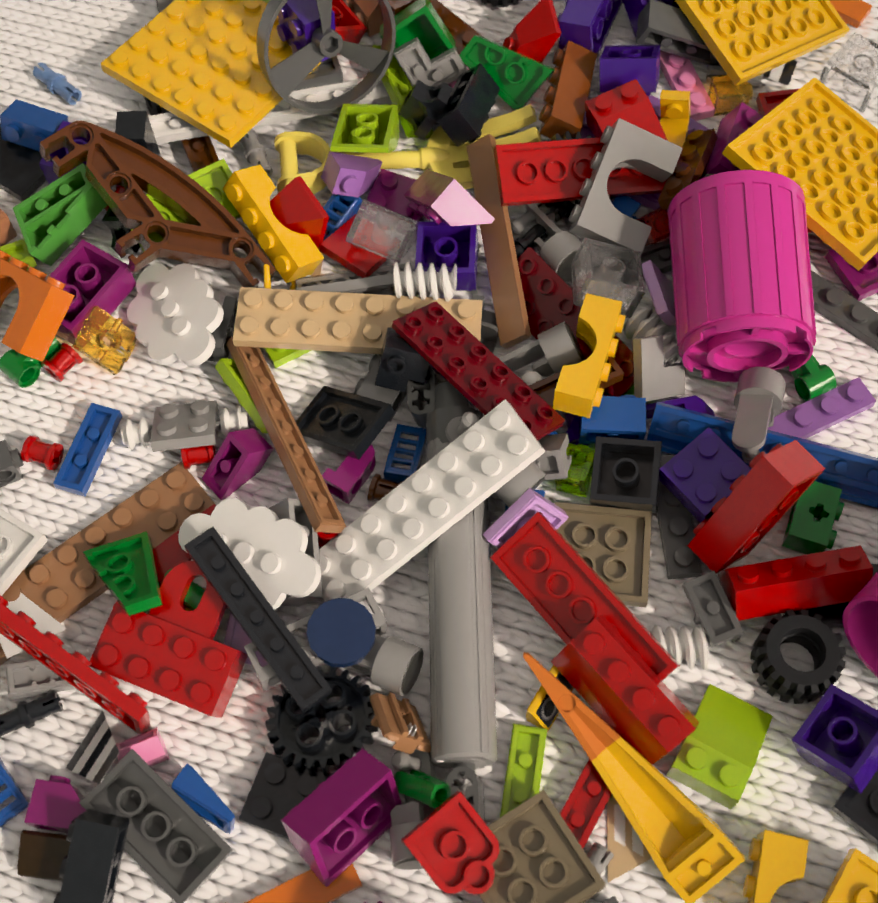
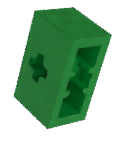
(802, 531)

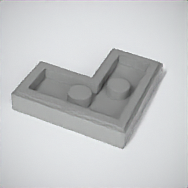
(433, 72)
(651, 376)

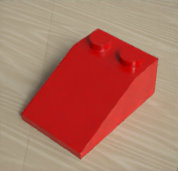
(623, 102)

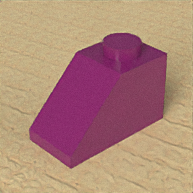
(237, 461)
(54, 804)

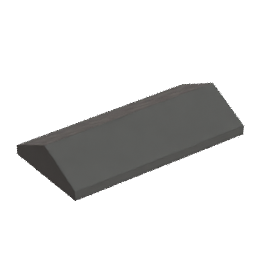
(162, 829)

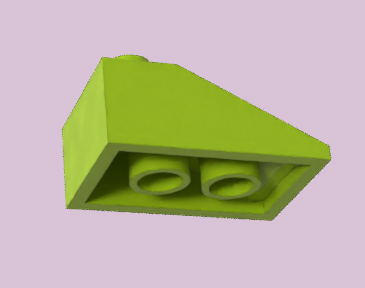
(367, 129)
(722, 748)

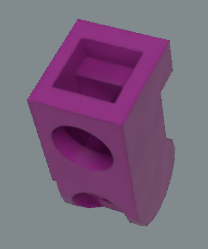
(350, 475)

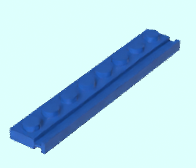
(844, 469)

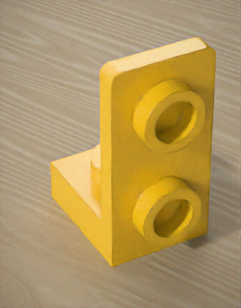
(675, 115)

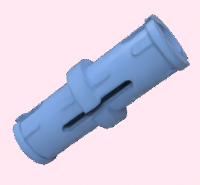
(57, 83)

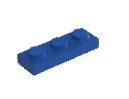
(88, 449)

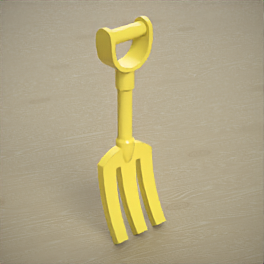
(439, 155)

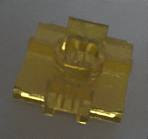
(90, 342)

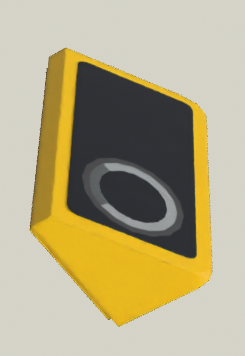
(542, 710)

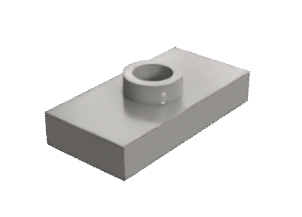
(32, 679)

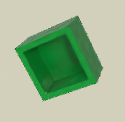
(422, 22)

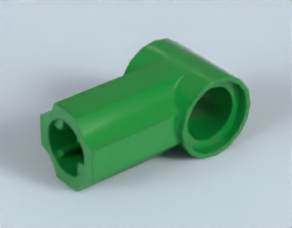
(24, 369)
(813, 379)

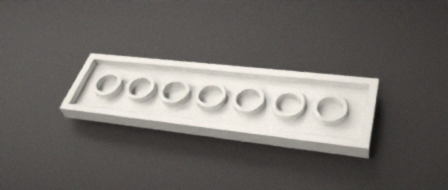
(428, 503)

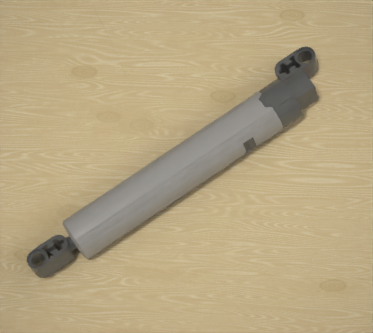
(458, 616)

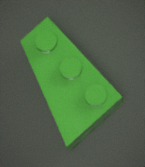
(58, 214)

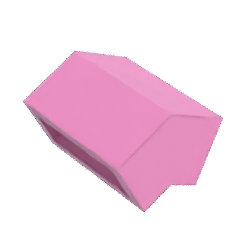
(147, 745)

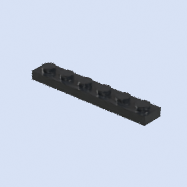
(258, 620)

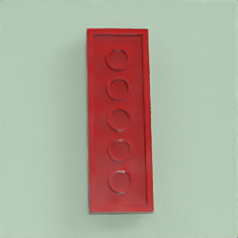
(557, 170)
(570, 591)
(74, 669)

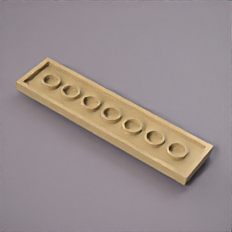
(332, 318)

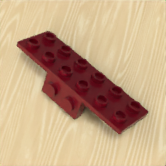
(551, 303)
(473, 367)

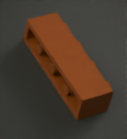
(567, 90)

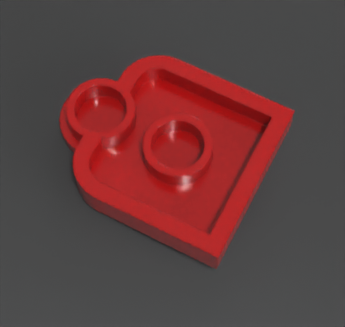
(455, 847)

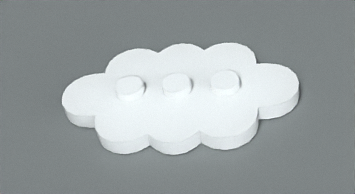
(175, 314)
(264, 545)

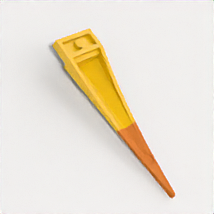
(675, 831)

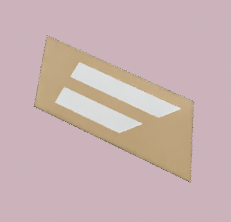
(622, 842)

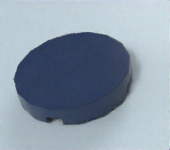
(341, 632)

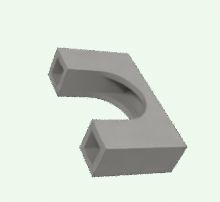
(622, 148)

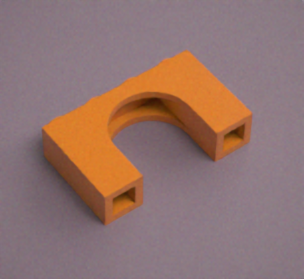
(39, 308)

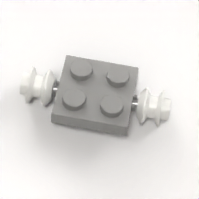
(184, 426)

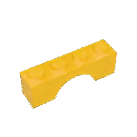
(289, 251)
(580, 382)
(776, 862)

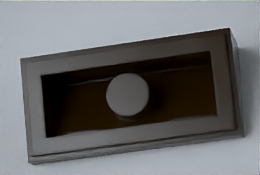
(41, 854)

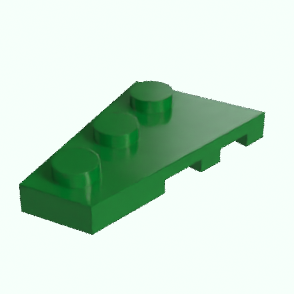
(513, 72)
(128, 572)

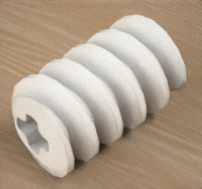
(425, 281)
(642, 326)
(684, 645)

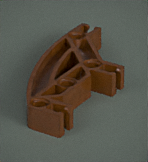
(115, 160)

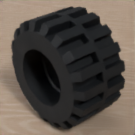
(814, 637)

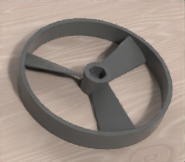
(325, 42)

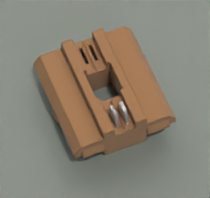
(399, 723)

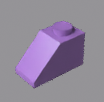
(350, 174)

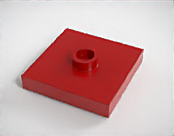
(348, 255)

